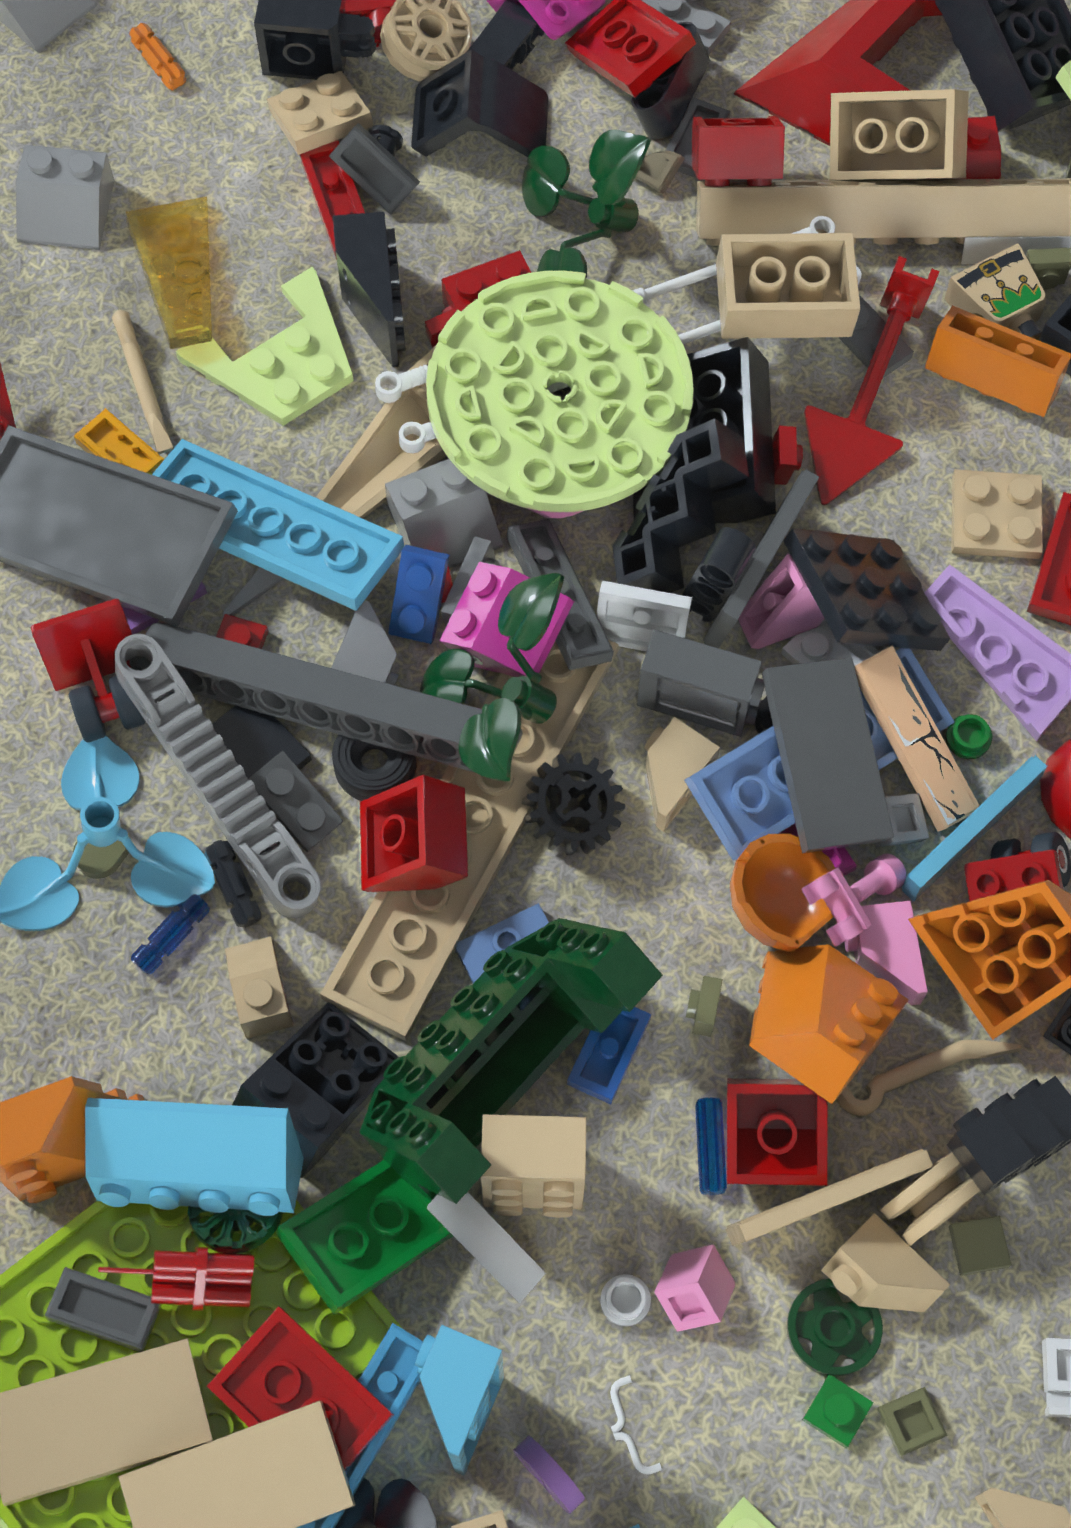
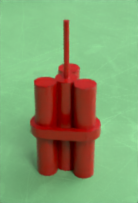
(198, 1278)

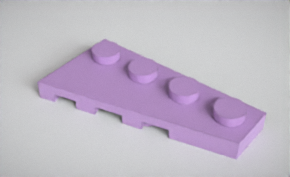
(1005, 649)

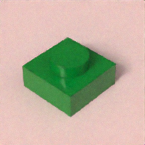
(837, 1411)

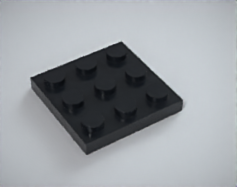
(866, 590)

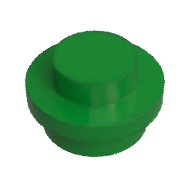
(969, 736)

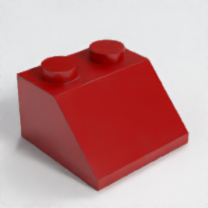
(414, 836)
(776, 1133)

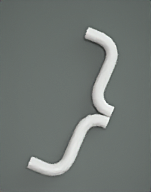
(623, 1436)

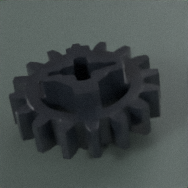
(560, 788)

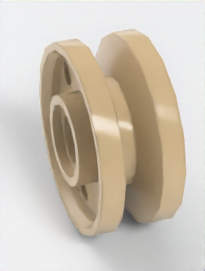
(411, 49)
(932, 1198)

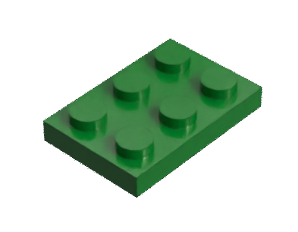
(361, 1235)

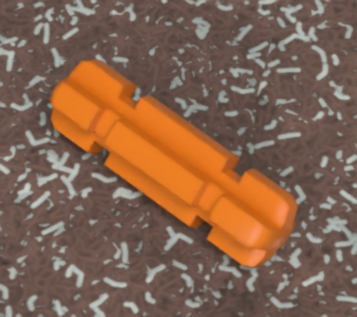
(157, 56)

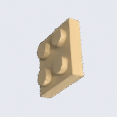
(319, 112)
(997, 514)

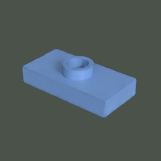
(481, 946)

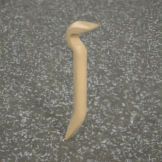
(142, 381)
(920, 1068)

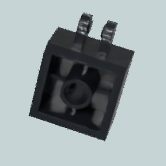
(309, 37)

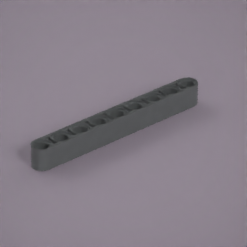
(314, 694)

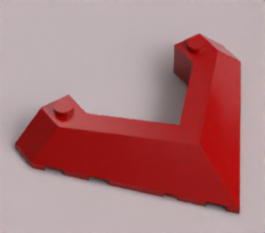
(840, 60)

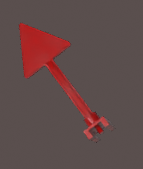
(845, 447)

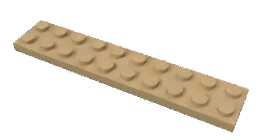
(414, 933)

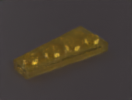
(176, 265)

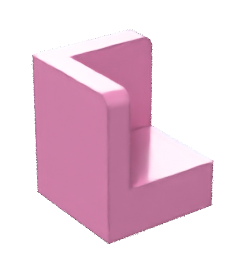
(695, 1288)

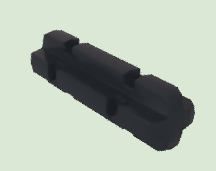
(233, 884)

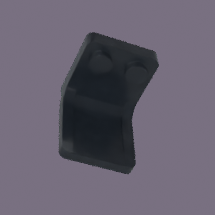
(482, 97)

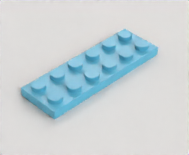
(289, 529)

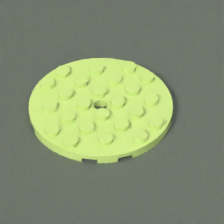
(531, 446)

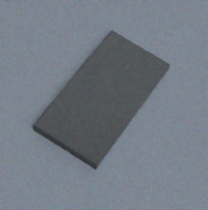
(106, 526)

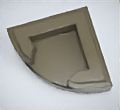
(659, 169)

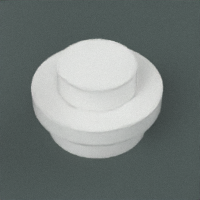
(625, 1300)

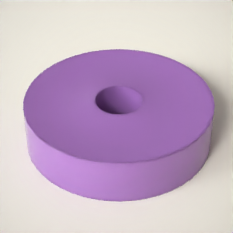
(549, 1474)

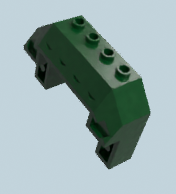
(497, 1046)

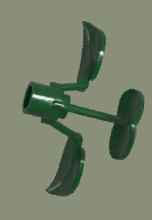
(613, 165)
(491, 736)

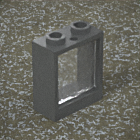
(700, 683)

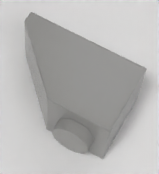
(367, 648)

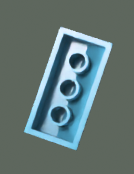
(192, 1155)
(460, 1387)

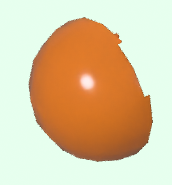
(769, 891)

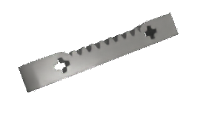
(215, 776)

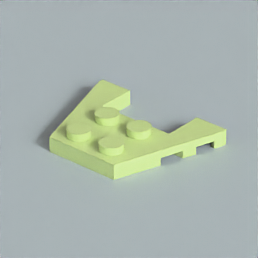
(289, 369)

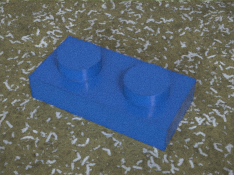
(418, 594)
(608, 1055)

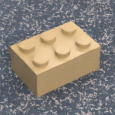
(899, 135)
(787, 285)
(534, 1164)

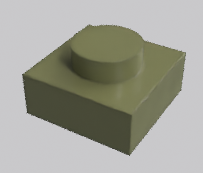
(1050, 265)
(704, 1005)

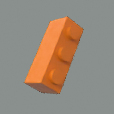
(997, 361)

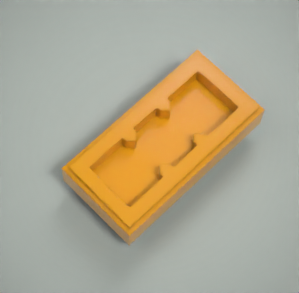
(114, 441)

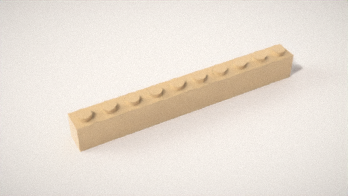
(889, 208)

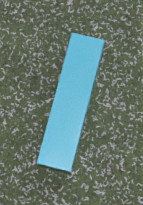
(973, 828)

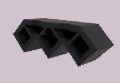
(678, 506)
(1013, 1133)

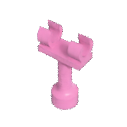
(880, 876)

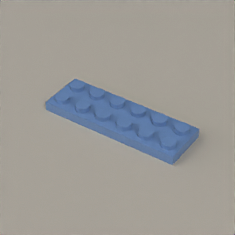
(747, 788)

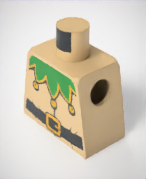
(1001, 291)

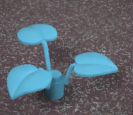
(96, 783)

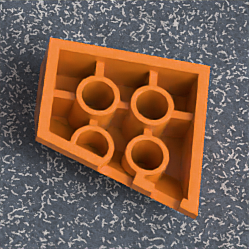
(1004, 951)
(821, 1016)
(46, 1137)

